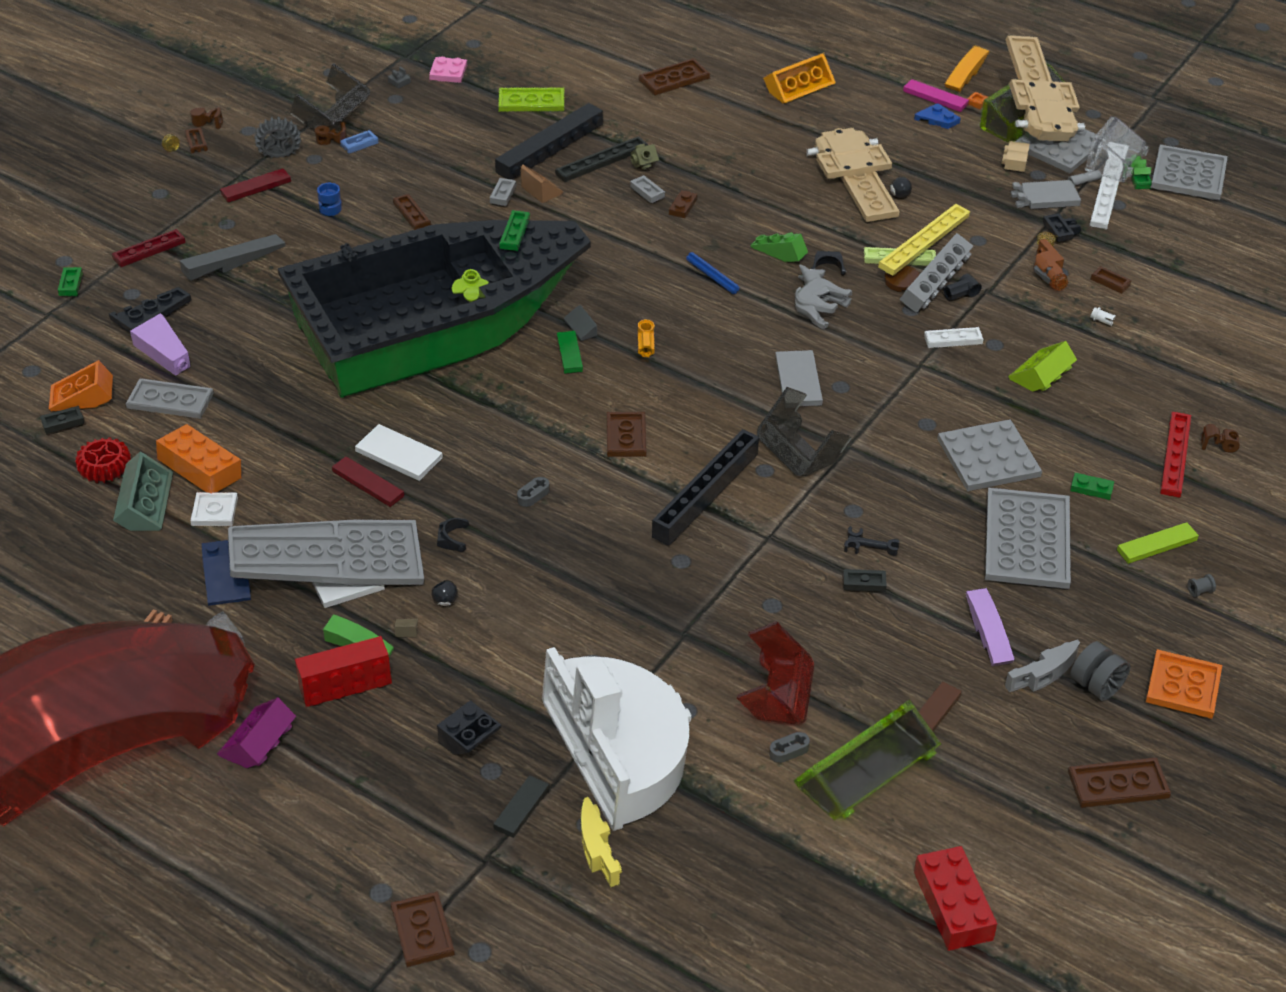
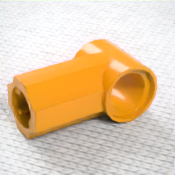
(645, 338)

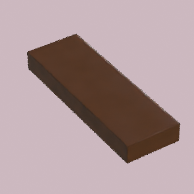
(411, 211)
(939, 704)

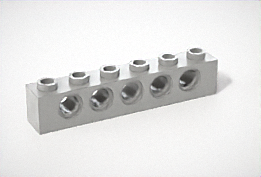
(936, 273)

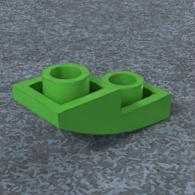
(1139, 166)

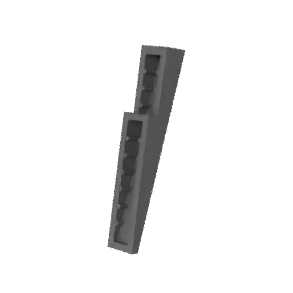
(229, 257)

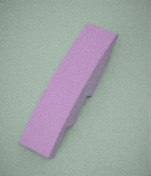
(990, 627)

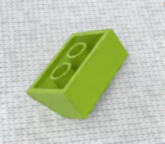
(1044, 367)

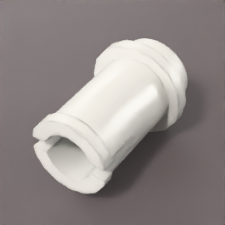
(1100, 315)

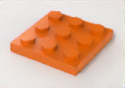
(1184, 683)

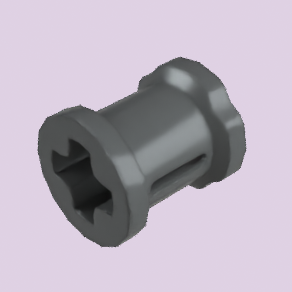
(1201, 585)

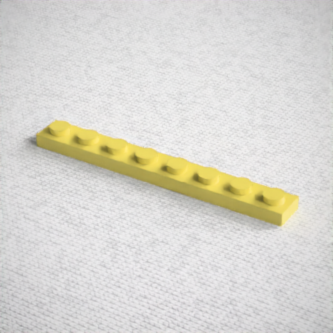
(923, 239)

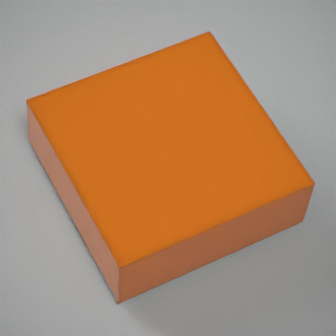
(976, 100)

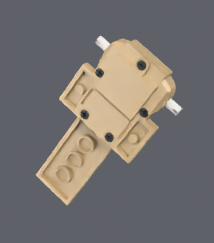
(1046, 103)
(856, 160)

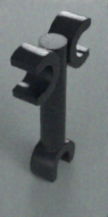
(855, 540)

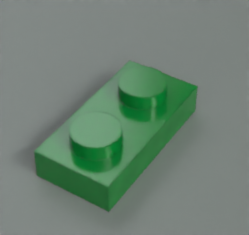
(70, 281)
(1092, 486)

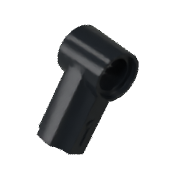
(966, 285)

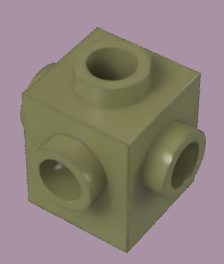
(644, 156)

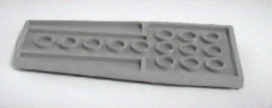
(328, 552)

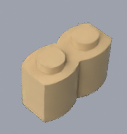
(1015, 156)

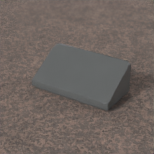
(581, 323)

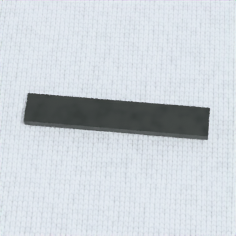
(598, 160)

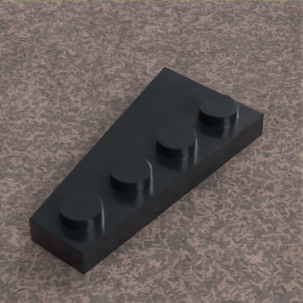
(163, 304)

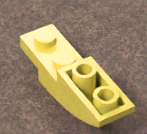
(595, 843)

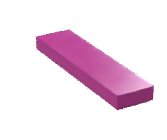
(936, 95)

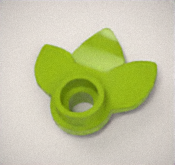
(469, 285)

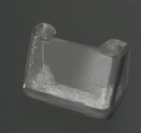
(1115, 150)

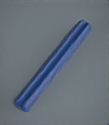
(712, 273)

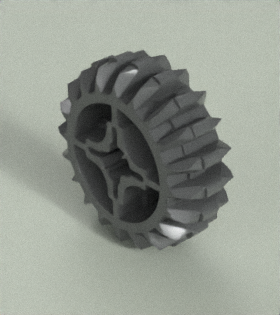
(279, 133)

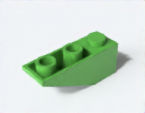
(783, 247)

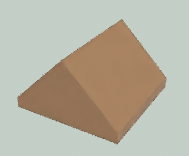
(538, 185)

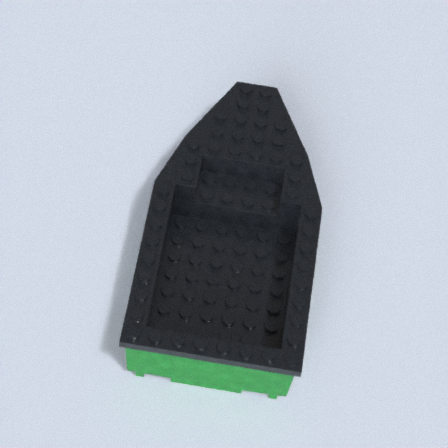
(396, 303)

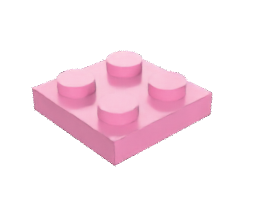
(448, 69)

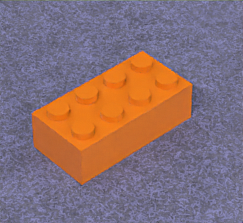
(198, 459)

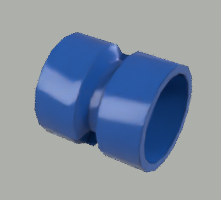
(329, 199)

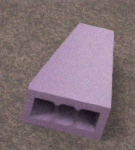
(161, 344)

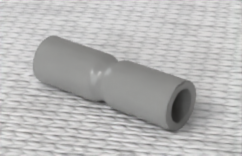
(1083, 178)

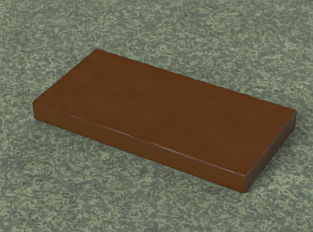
(674, 76)
(1119, 782)

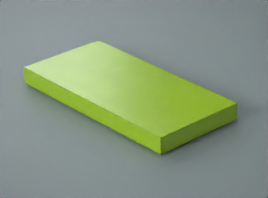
(531, 99)

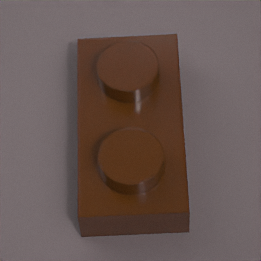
(683, 204)

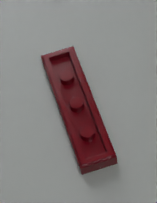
(255, 185)
(148, 248)
(368, 481)

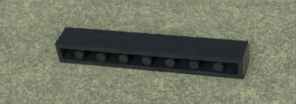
(549, 141)
(705, 487)

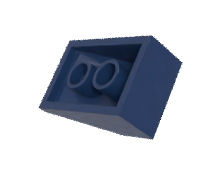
(220, 586)

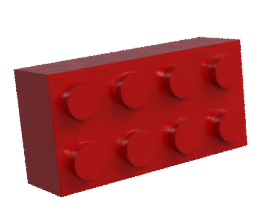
(343, 671)
(955, 898)

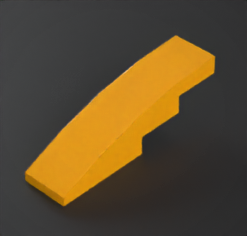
(966, 68)

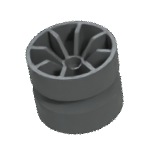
(1100, 670)

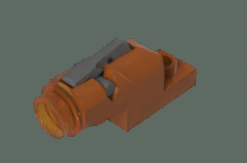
(1049, 265)

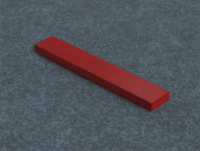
(1175, 454)

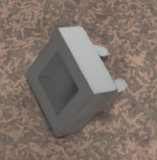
(399, 78)

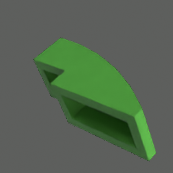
(345, 632)

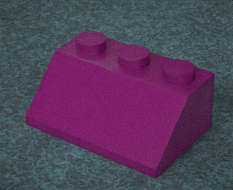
(258, 734)

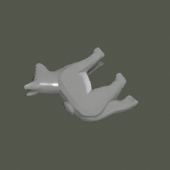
(814, 294)

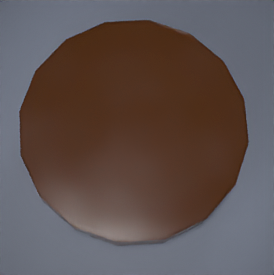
(902, 279)

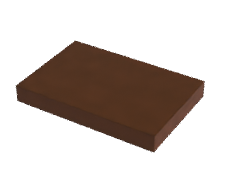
(626, 434)
(422, 929)

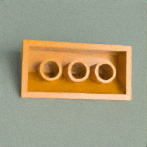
(800, 79)

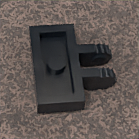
(1061, 228)

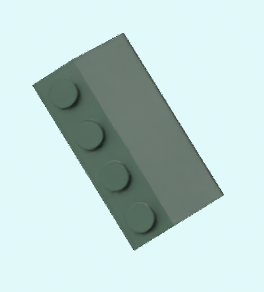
(143, 494)

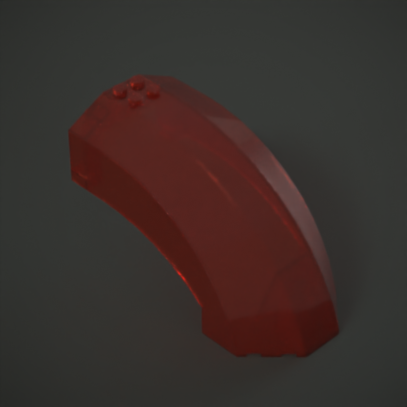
(108, 691)

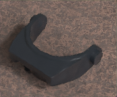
(829, 257)
(447, 526)

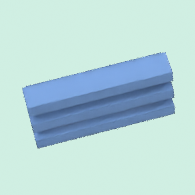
(359, 141)

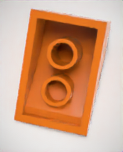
(83, 388)

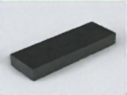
(521, 806)

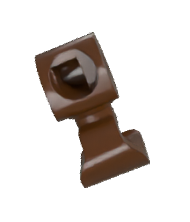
(201, 117)
(324, 135)
(1229, 438)

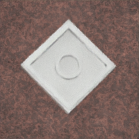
(214, 509)

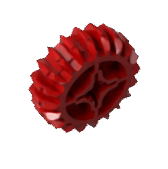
(102, 460)

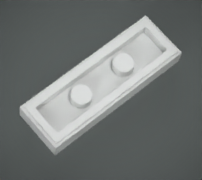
(953, 337)

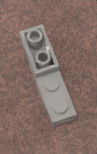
(1050, 667)

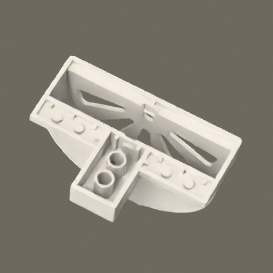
(628, 724)

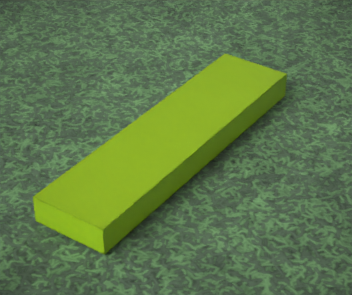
(1157, 542)

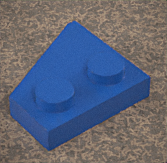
(938, 116)

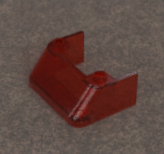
(789, 680)

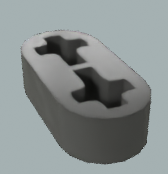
(535, 489)
(789, 747)

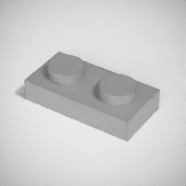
(647, 189)
(503, 192)

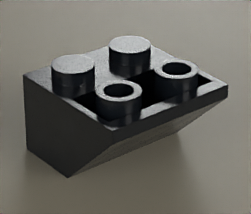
(466, 729)

